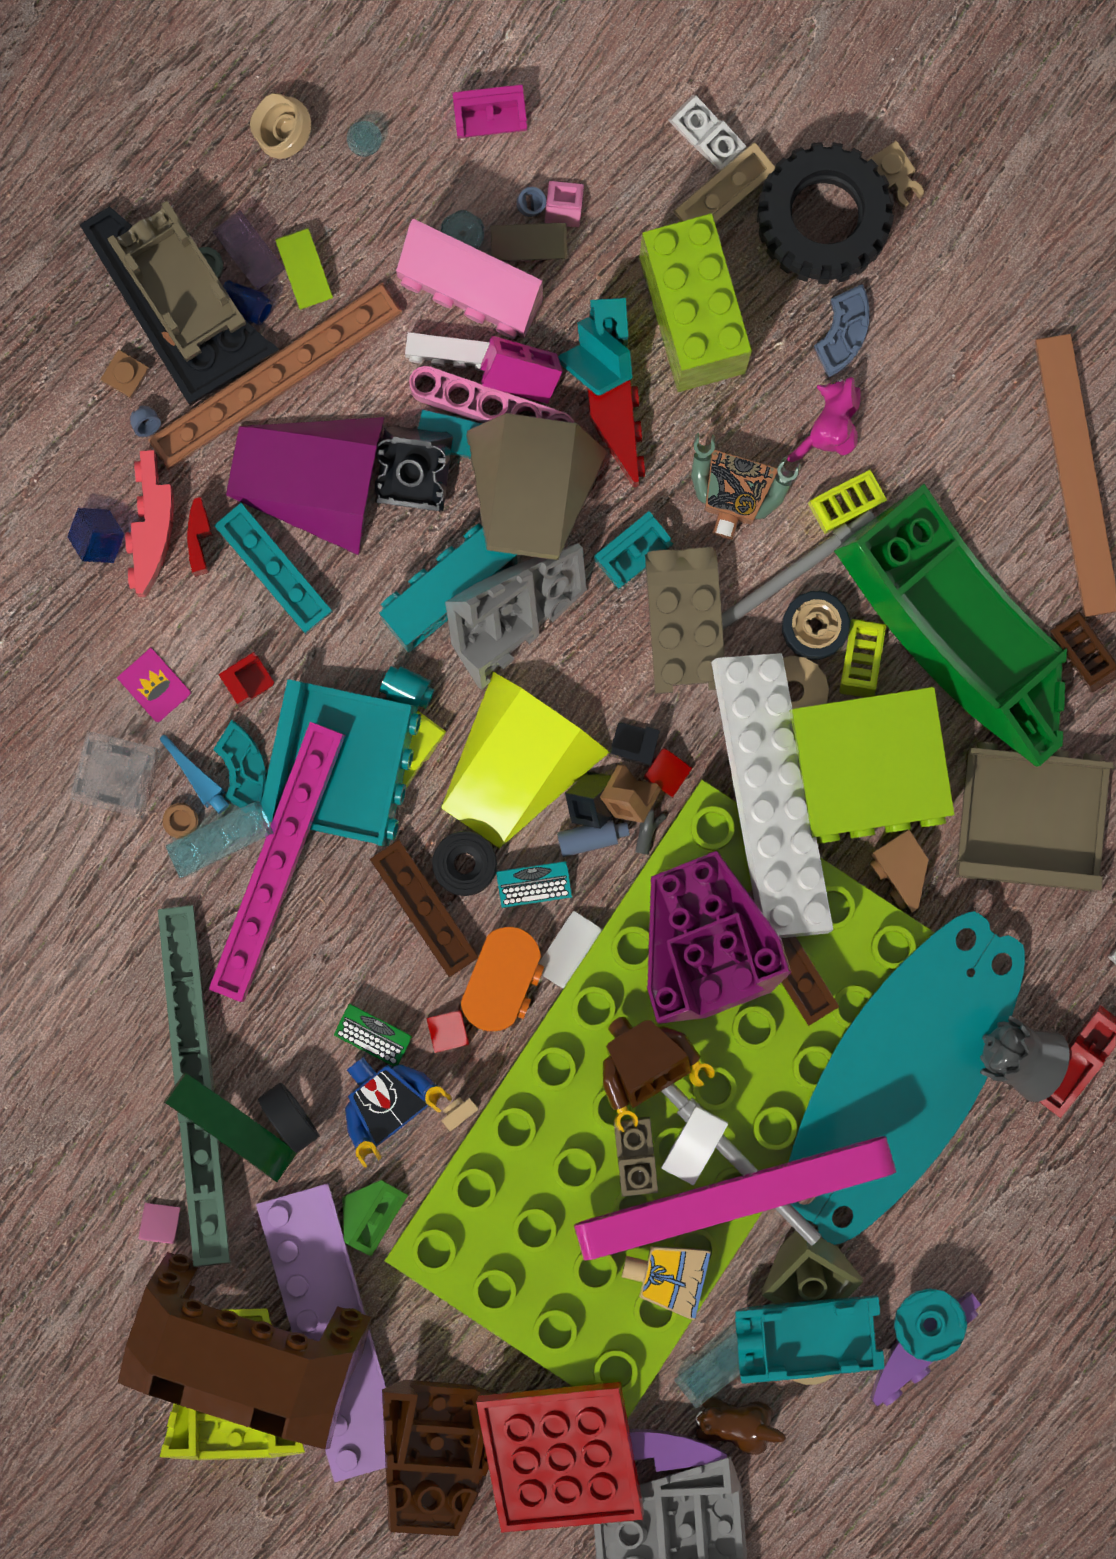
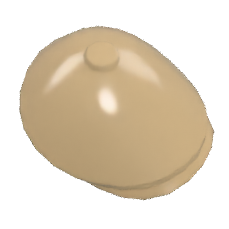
(281, 125)

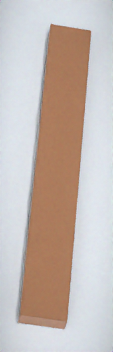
(275, 376)
(1077, 475)

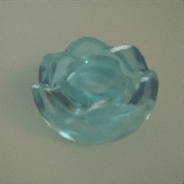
(464, 221)

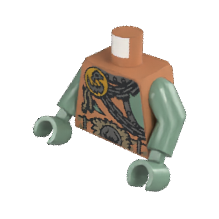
(737, 487)

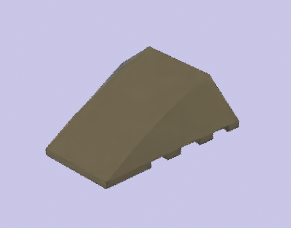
(531, 481)

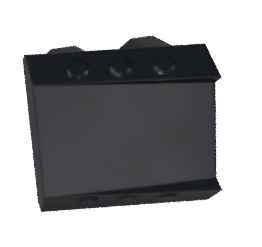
(413, 468)

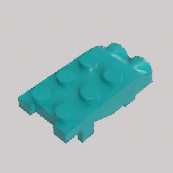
(807, 1339)

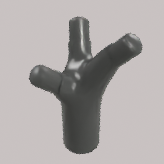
(646, 832)

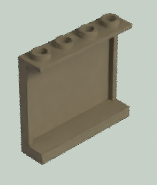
(1033, 820)

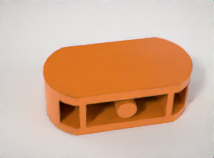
(502, 979)

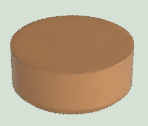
(180, 820)

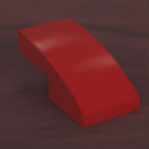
(197, 529)

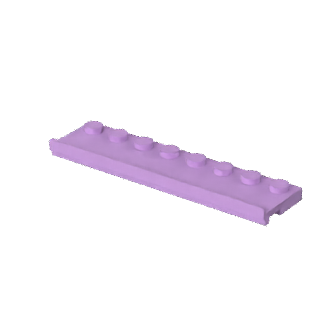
(313, 1281)

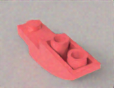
(151, 538)

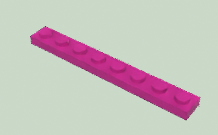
(277, 862)

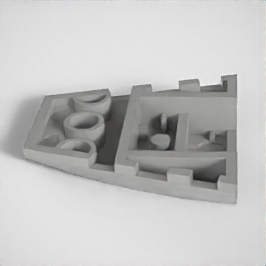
(509, 609)
(683, 1518)

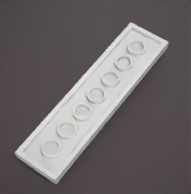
(770, 794)

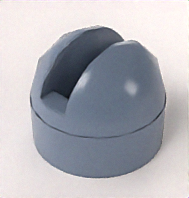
(537, 201)
(146, 428)

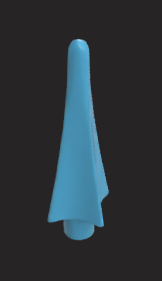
(206, 789)

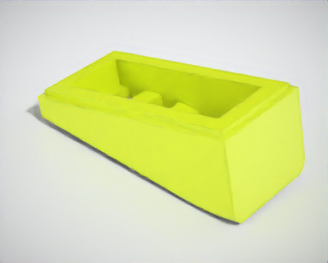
(823, 517)
(860, 687)

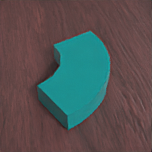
(244, 765)

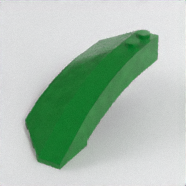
(960, 623)

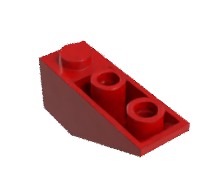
(615, 424)

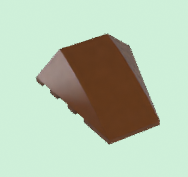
(432, 1455)

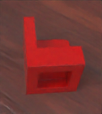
(246, 679)

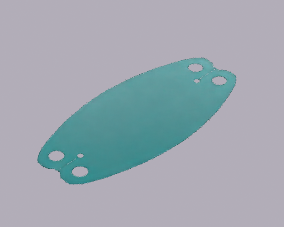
(909, 1067)

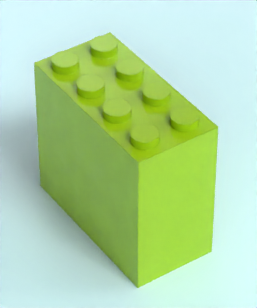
(694, 302)
(872, 764)

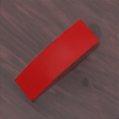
(1086, 1057)

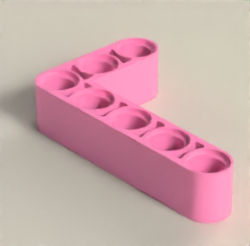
(478, 396)

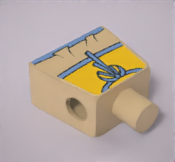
(670, 1277)

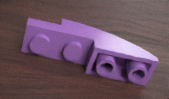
(903, 1367)

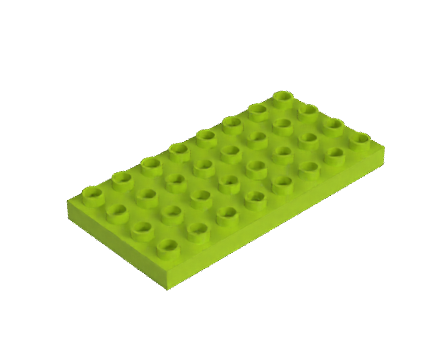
(544, 1150)

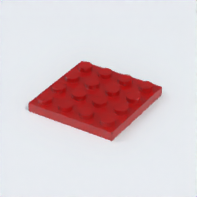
(560, 1457)

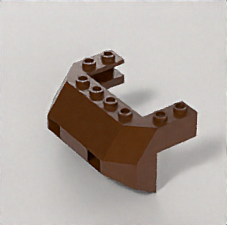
(238, 1364)

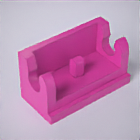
(489, 111)
(520, 369)

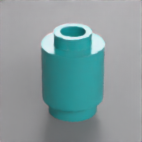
(407, 687)

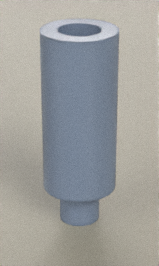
(589, 838)

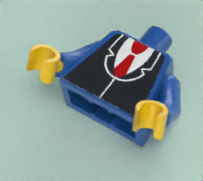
(386, 1103)

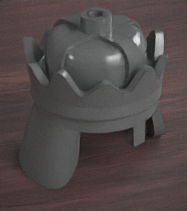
(1025, 1059)

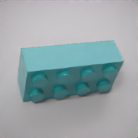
(422, 606)

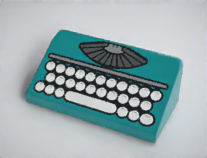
(534, 884)

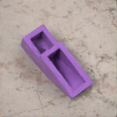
(673, 1449)

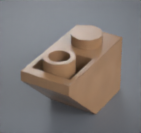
(904, 868)

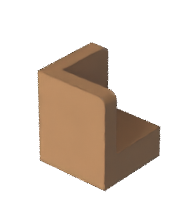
(628, 797)

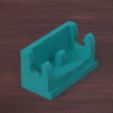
(611, 316)
(626, 553)

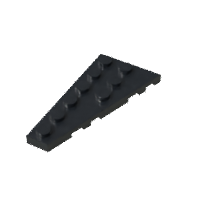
(222, 356)

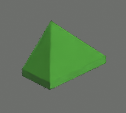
(369, 1214)

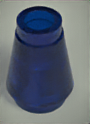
(251, 303)

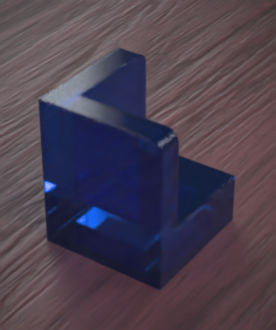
(95, 535)

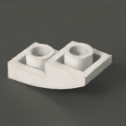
(706, 132)
(694, 1145)

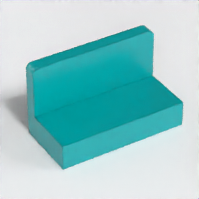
(598, 360)

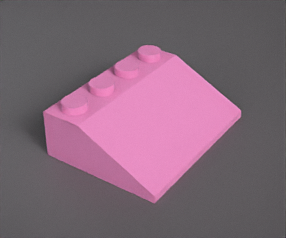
(469, 280)

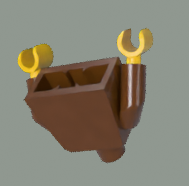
(645, 1062)

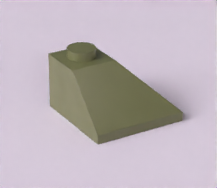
(810, 1272)

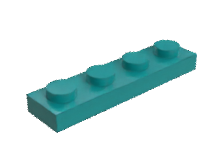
(273, 568)

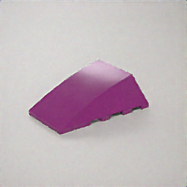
(309, 474)

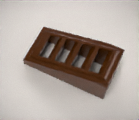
(1102, 677)

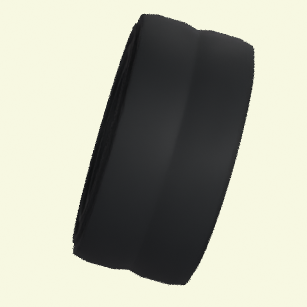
(484, 868)

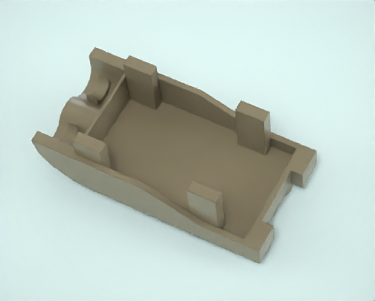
(176, 281)
(684, 616)

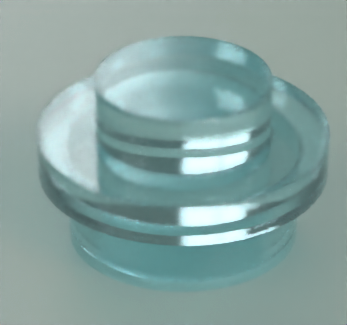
(364, 138)

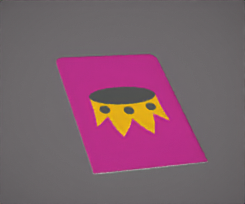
(154, 685)

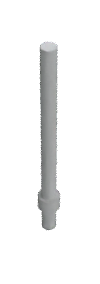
(795, 570)
(741, 1163)

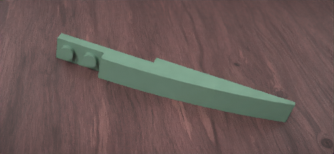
(192, 1055)

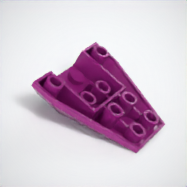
(708, 943)

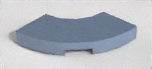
(847, 331)

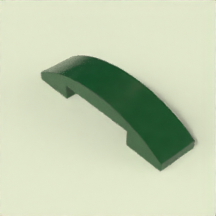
(230, 1126)

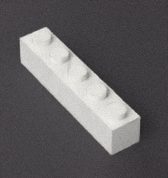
(445, 350)

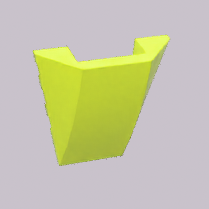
(516, 762)
(207, 1437)

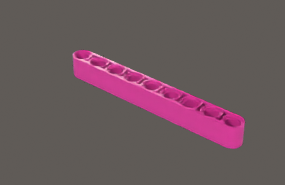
(735, 1198)

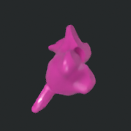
(833, 427)

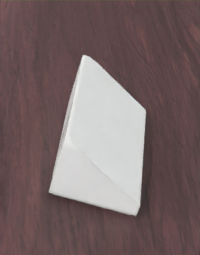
(569, 949)

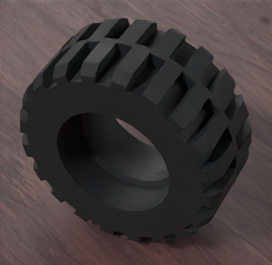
(833, 167)

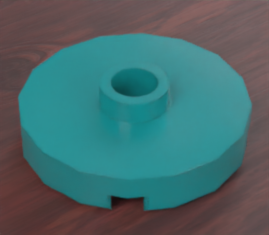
(949, 1328)

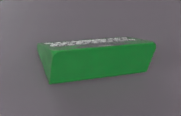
(373, 1035)

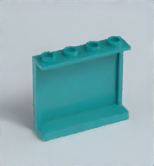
(369, 767)

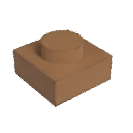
(125, 374)

